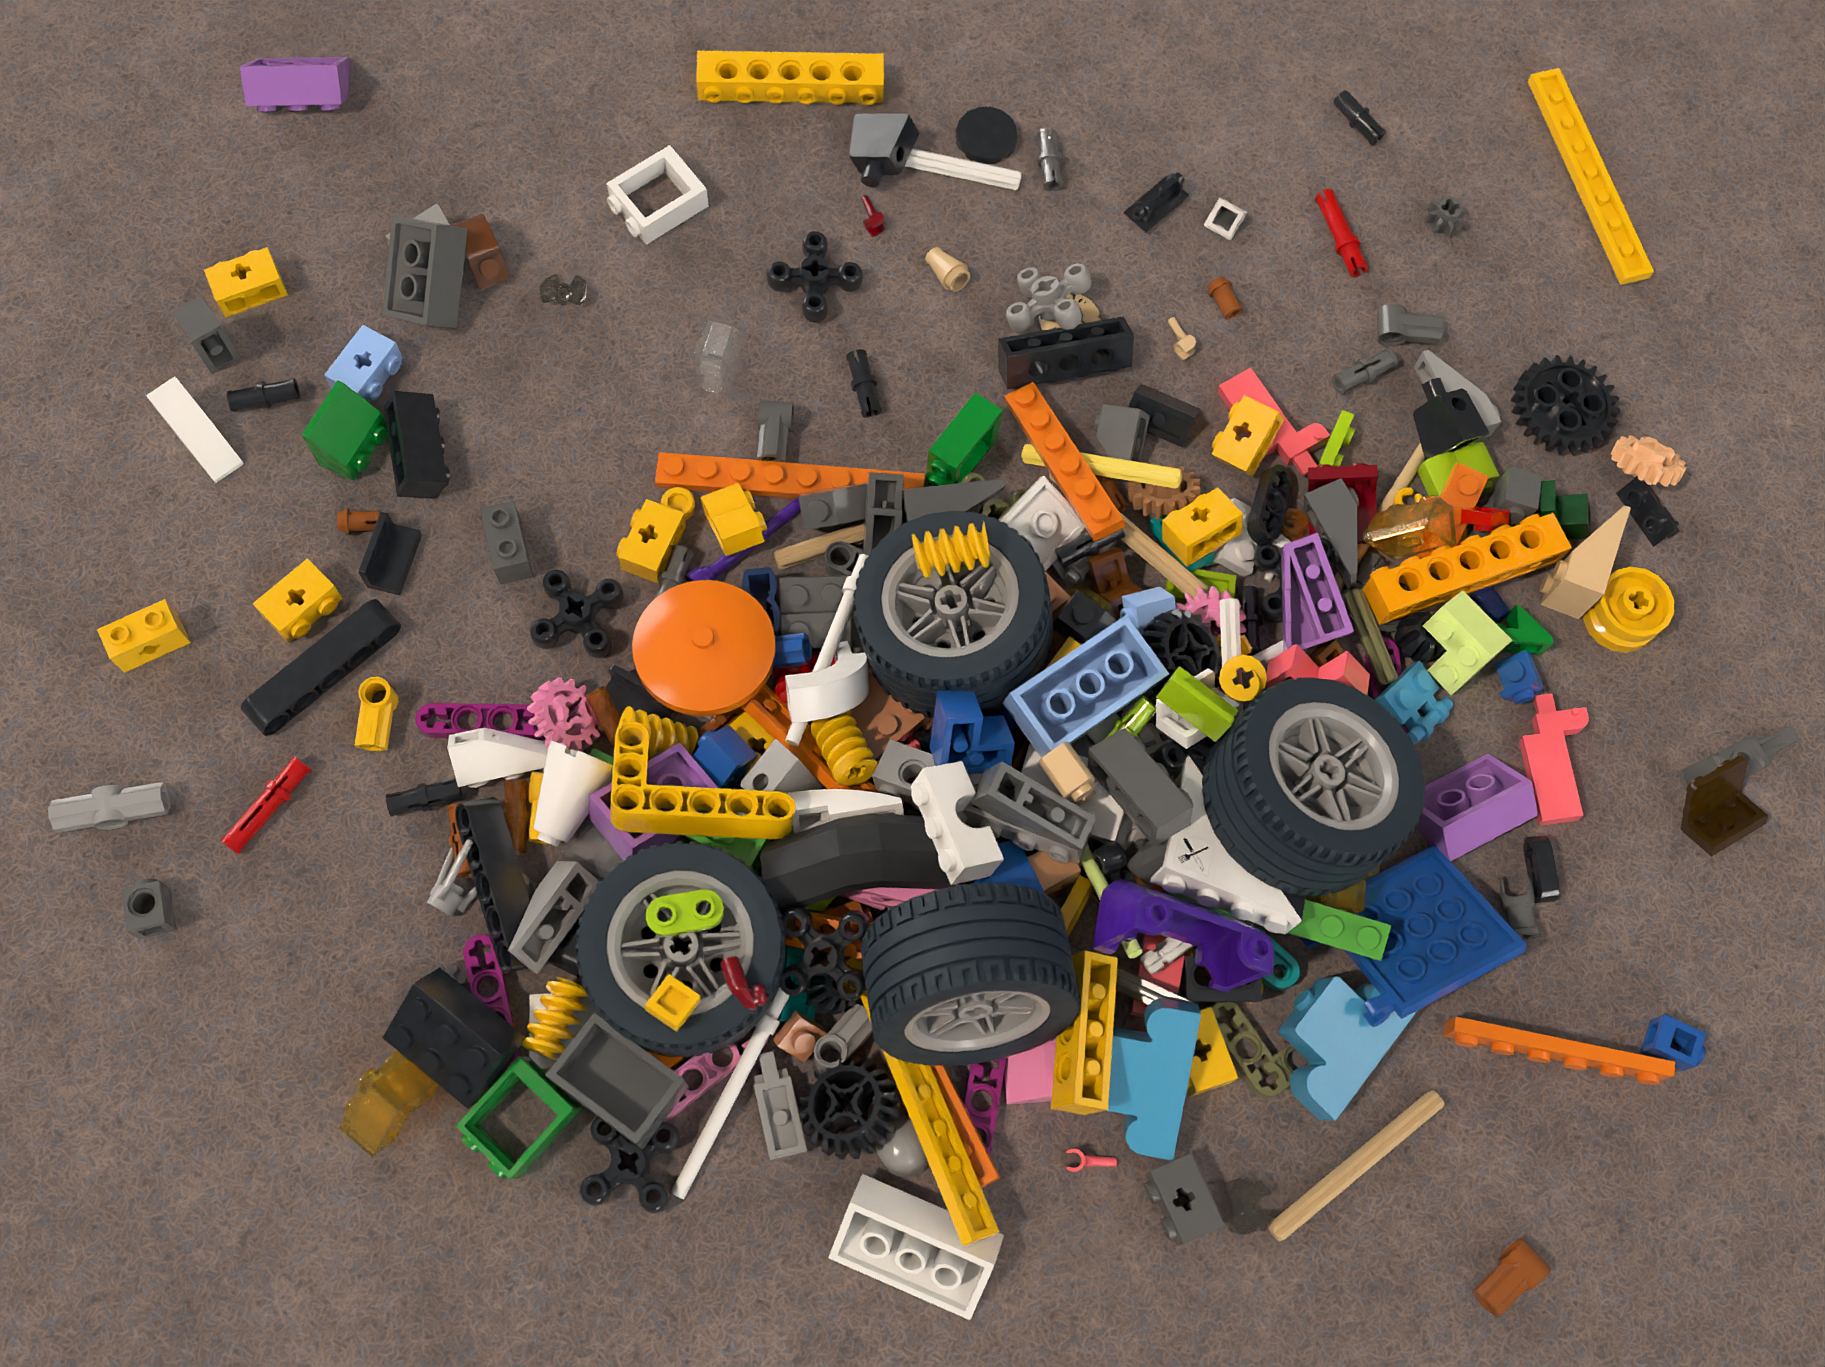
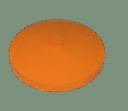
(704, 648)

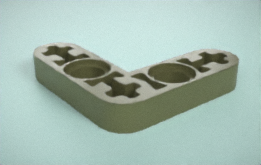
(1274, 1064)

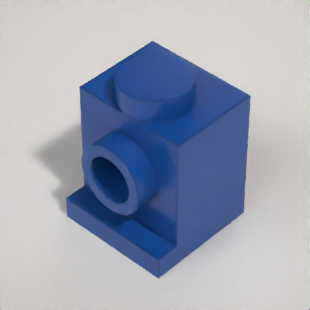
(1687, 1040)

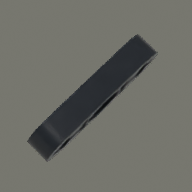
(1279, 497)

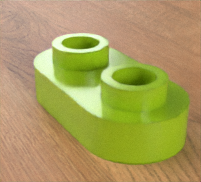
(684, 913)

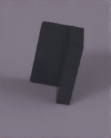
(1169, 416)
(389, 555)
(628, 690)

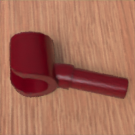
(874, 223)

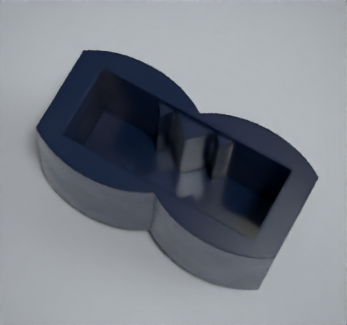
(763, 587)

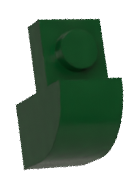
(1570, 510)

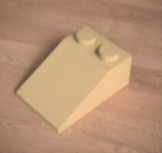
(1585, 573)

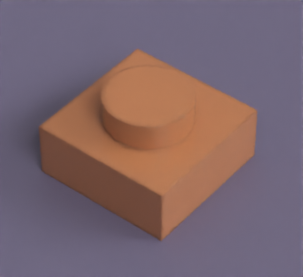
(799, 1036)

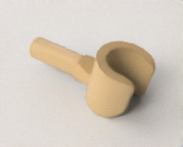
(1185, 346)

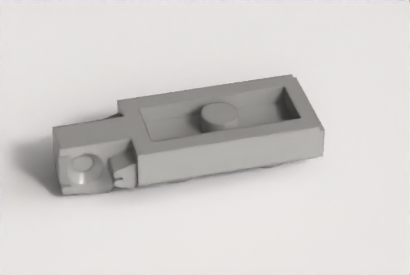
(778, 1110)

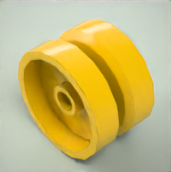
(1631, 610)

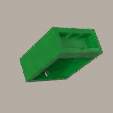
(964, 442)
(478, 1139)

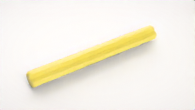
(1119, 468)

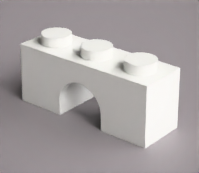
(962, 850)

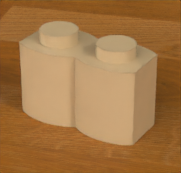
(1069, 774)

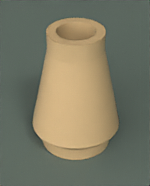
(950, 271)

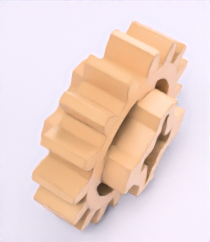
(1648, 460)

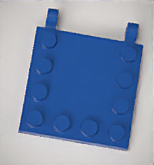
(1437, 937)

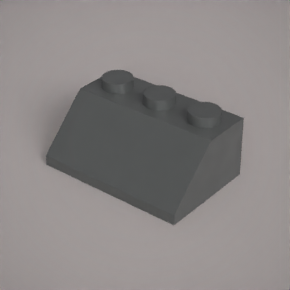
(424, 272)

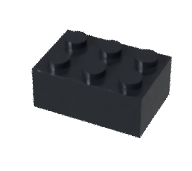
(453, 1037)

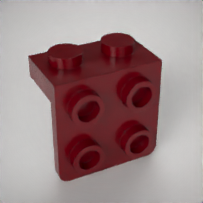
(1357, 476)

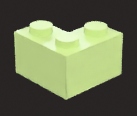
(1468, 637)

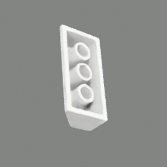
(913, 1247)

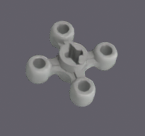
(1049, 298)

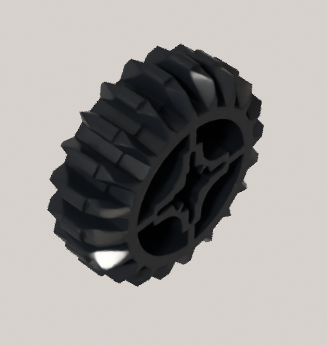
(1184, 642)
(824, 1131)

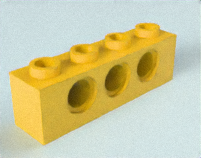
(1085, 1046)

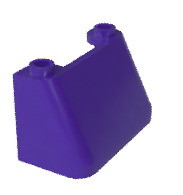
(1224, 945)

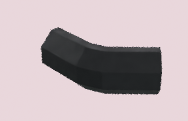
(851, 857)

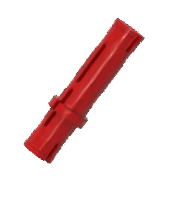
(1346, 244)
(265, 805)

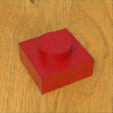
(1484, 517)

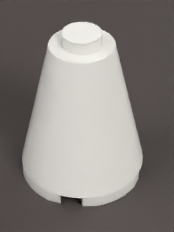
(565, 791)

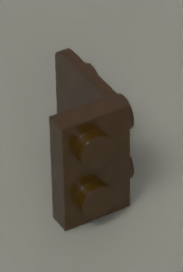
(1717, 810)

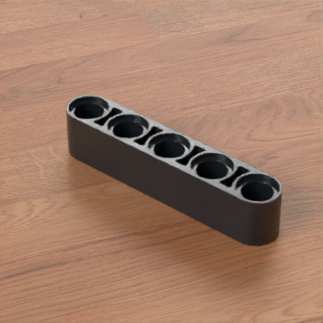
(320, 667)
(494, 874)

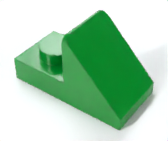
(1525, 633)

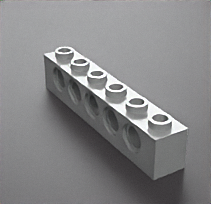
(903, 762)

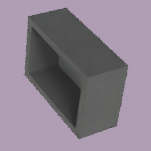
(617, 1081)

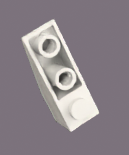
(493, 754)

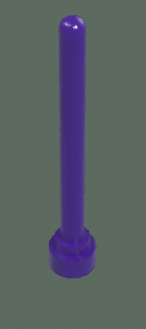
(724, 562)

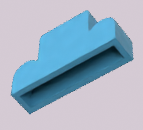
(1337, 1043)
(1153, 1075)

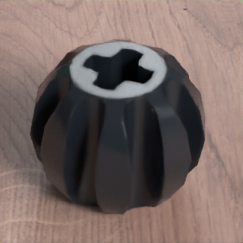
(1415, 639)

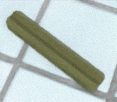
(1370, 637)

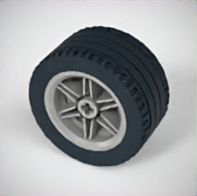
(907, 656)
(1313, 786)
(615, 955)
(969, 974)

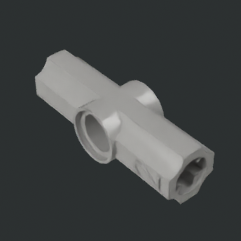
(109, 807)

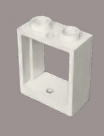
(690, 203)

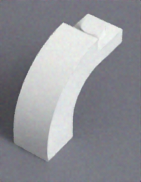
(829, 690)

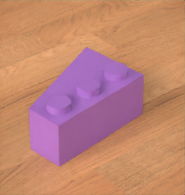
(1310, 596)

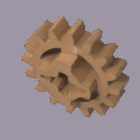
(1162, 499)

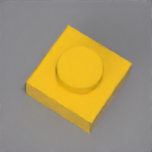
(672, 1002)

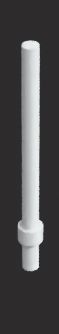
(832, 640)
(764, 1028)

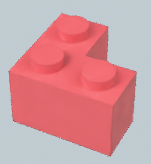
(1296, 664)

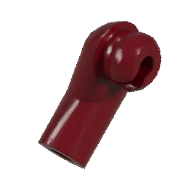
(738, 985)

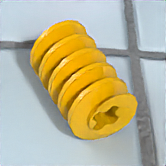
(952, 550)
(1247, 664)
(662, 732)
(844, 749)
(556, 1018)

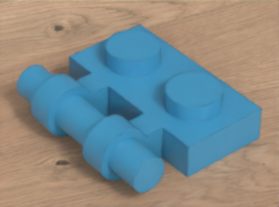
(1408, 694)

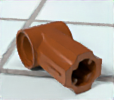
(1517, 1272)

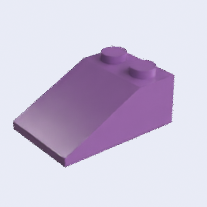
(669, 768)

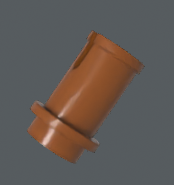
(1224, 297)
(1113, 492)
(356, 520)

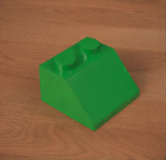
(345, 432)

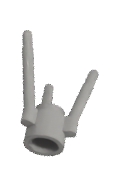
(447, 895)

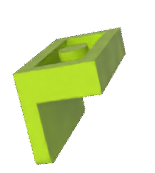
(1197, 704)

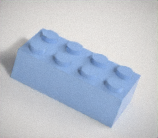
(1085, 687)

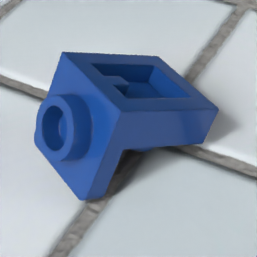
(1519, 678)

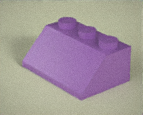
(296, 82)
(1475, 806)

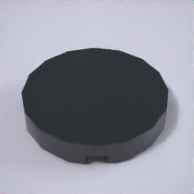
(986, 135)

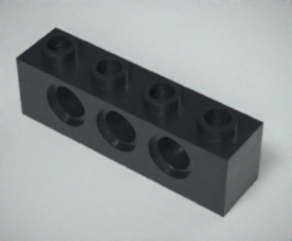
(1065, 353)

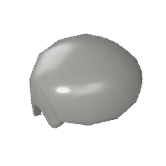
(903, 1150)

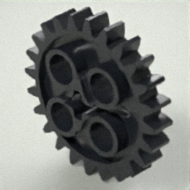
(1565, 405)

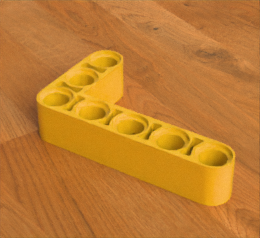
(686, 801)

